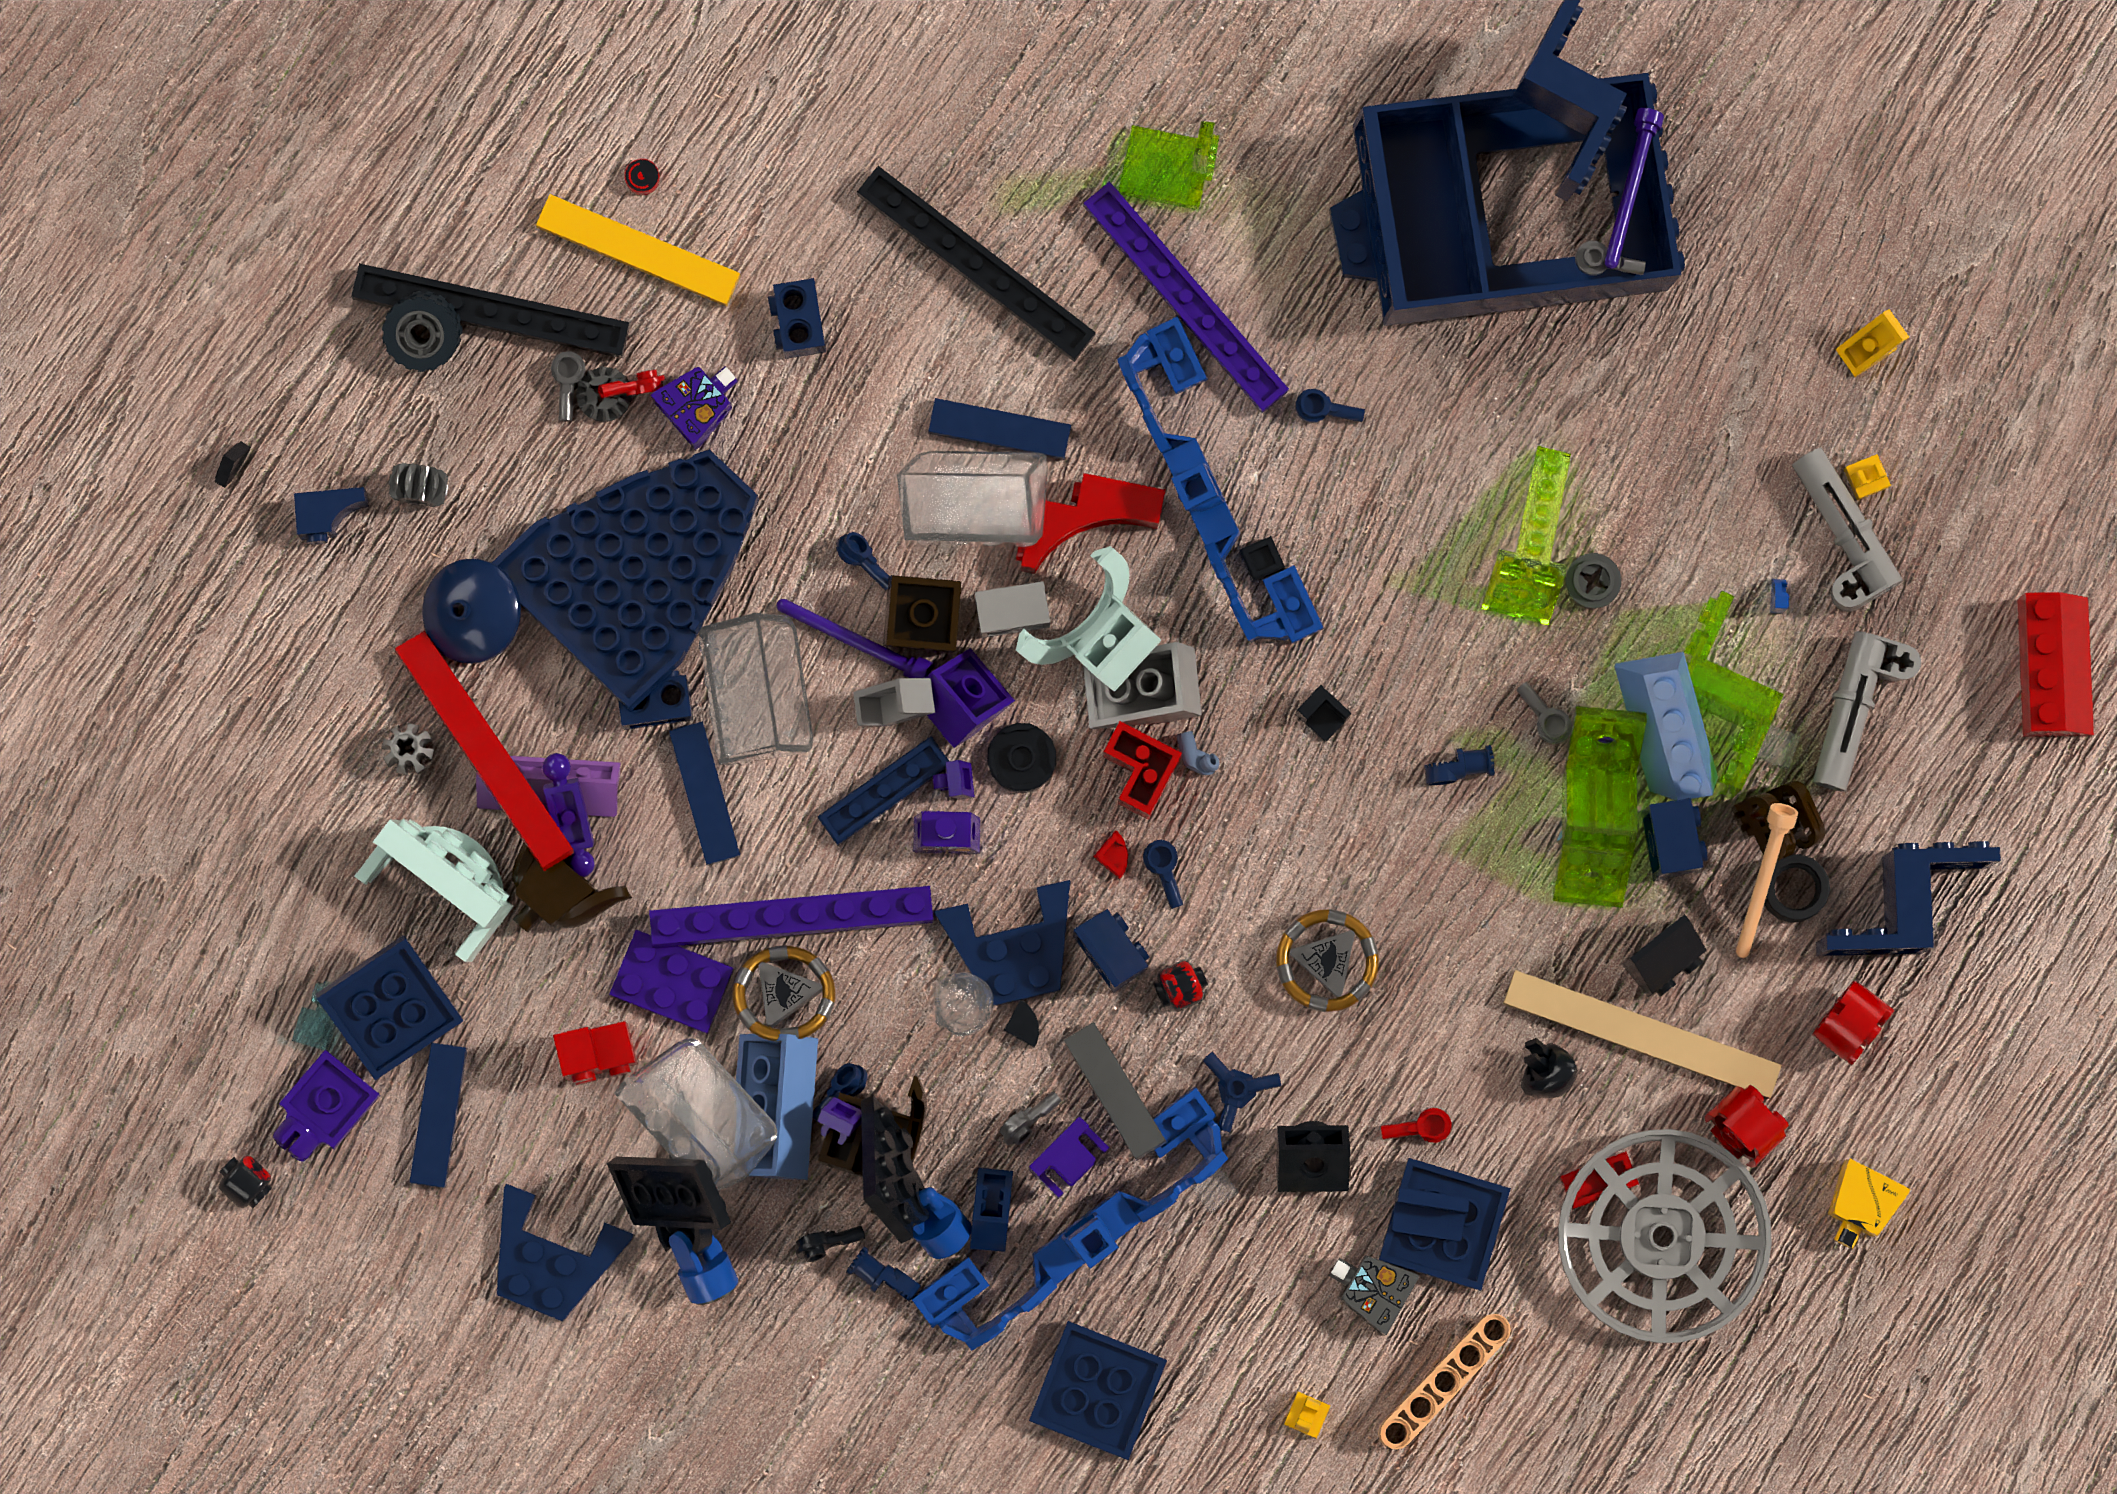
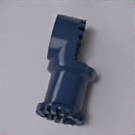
(1466, 763)
(875, 1273)

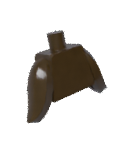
(558, 894)

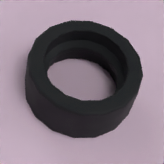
(1821, 885)

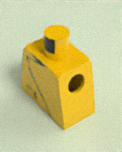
(1863, 1202)

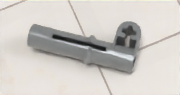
(1872, 566)
(1855, 700)

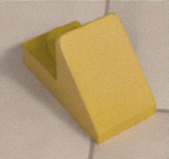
(1872, 343)

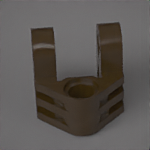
(1753, 814)

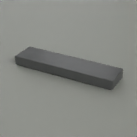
(1115, 1091)

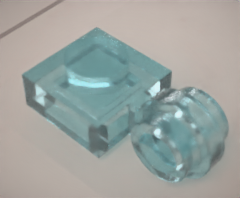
(313, 1026)

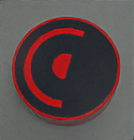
(642, 176)

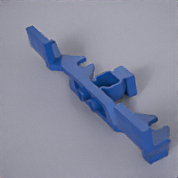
(1199, 490)
(1085, 1240)

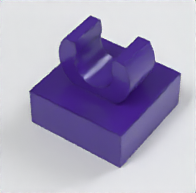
(956, 780)
(840, 1117)

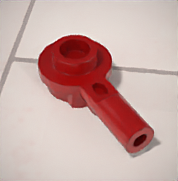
(646, 382)
(1432, 1125)

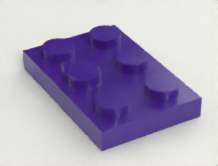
(672, 982)

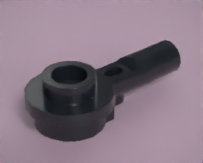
(813, 1246)

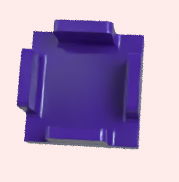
(1067, 1156)

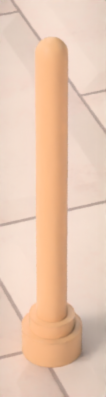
(1780, 820)

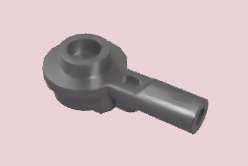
(1591, 260)
(567, 370)
(1553, 724)
(1018, 1126)

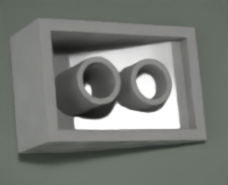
(1155, 692)

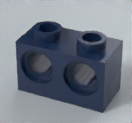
(805, 317)
(656, 711)

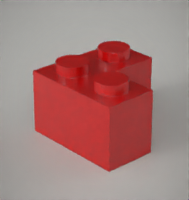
(1150, 764)
(595, 1051)

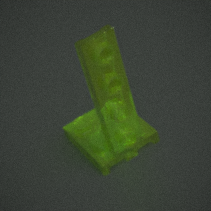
(1169, 165)
(1526, 580)

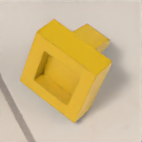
(1867, 477)
(1307, 1415)

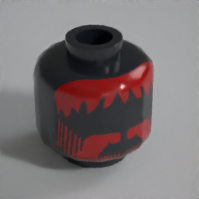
(1180, 986)
(245, 1181)

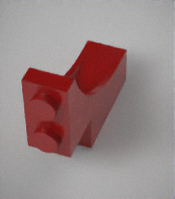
(1099, 504)

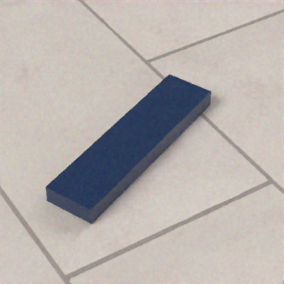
(999, 428)
(883, 791)
(704, 793)
(438, 1115)

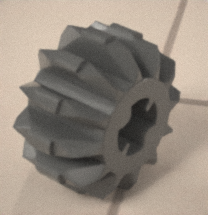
(418, 485)

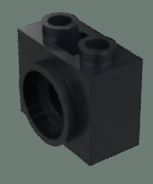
(1313, 1157)

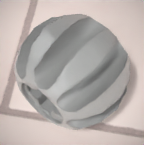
(406, 760)

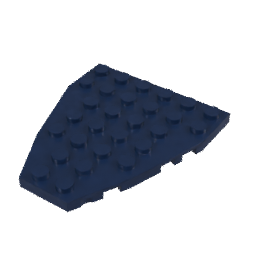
(634, 569)

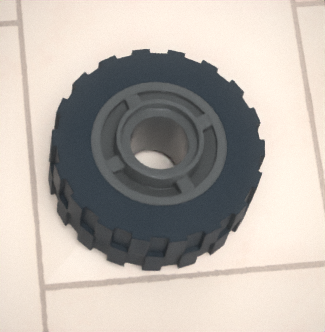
(407, 346)

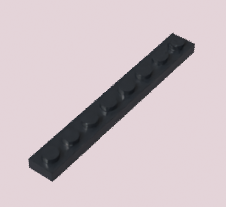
(976, 263)
(499, 311)

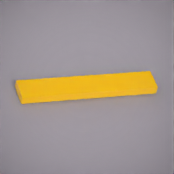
(638, 250)

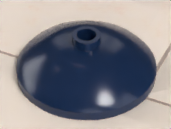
(489, 613)

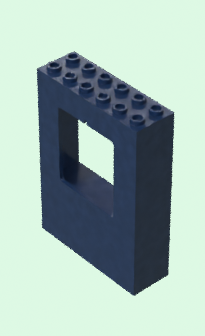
(1431, 214)

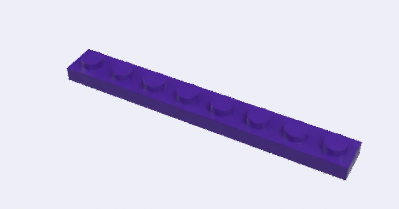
(1185, 297)
(791, 916)

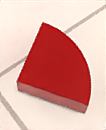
(1113, 855)

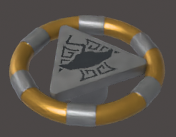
(1327, 960)
(784, 992)

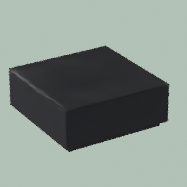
(1262, 559)

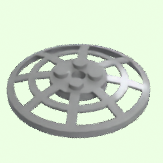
(1687, 1236)

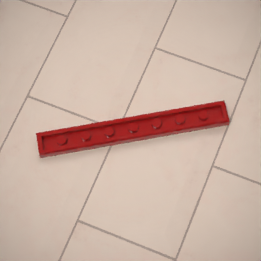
(484, 751)

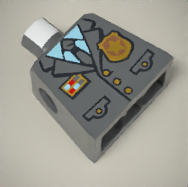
(1374, 1290)

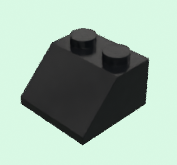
(1665, 957)

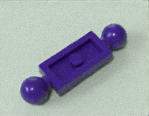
(569, 811)

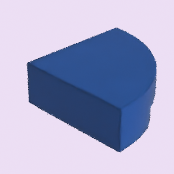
(1779, 596)

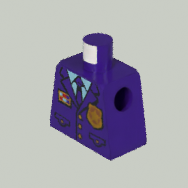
(696, 403)
(946, 832)

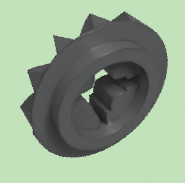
(588, 399)
(1588, 565)

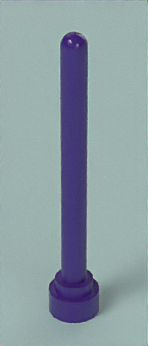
(1647, 124)
(911, 667)

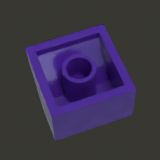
(965, 697)

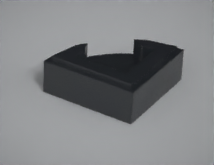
(231, 463)
(1024, 1024)

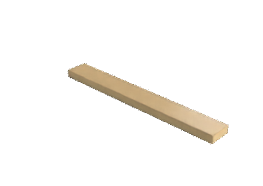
(1641, 1033)

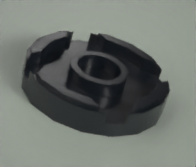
(1021, 757)

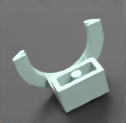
(1108, 640)

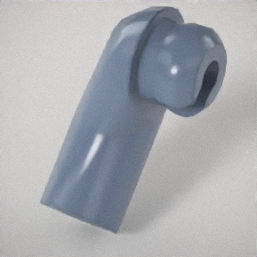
(1195, 758)

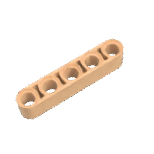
(1461, 1375)

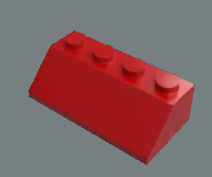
(2055, 665)

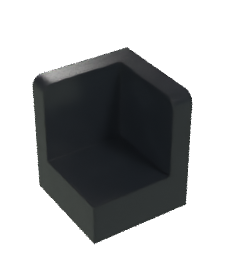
(1323, 713)

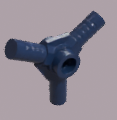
(1237, 1088)

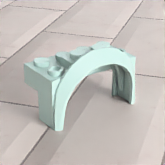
(424, 853)

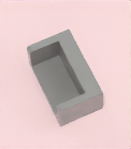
(1012, 609)
(894, 702)

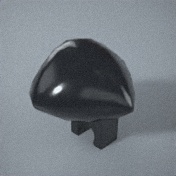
(1548, 1070)

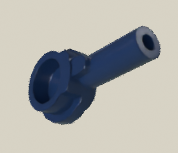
(1314, 406)
(856, 551)
(1161, 858)
(849, 1080)

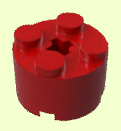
(1853, 1022)
(1747, 1125)

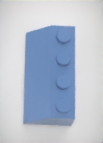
(1675, 741)
(783, 1085)

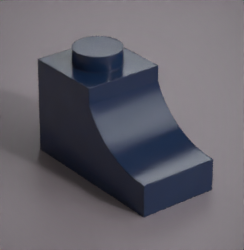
(322, 512)
(991, 1209)

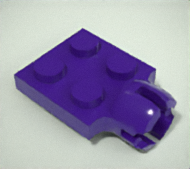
(323, 1107)

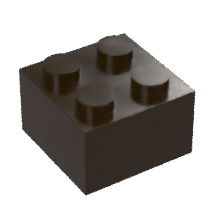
(922, 613)

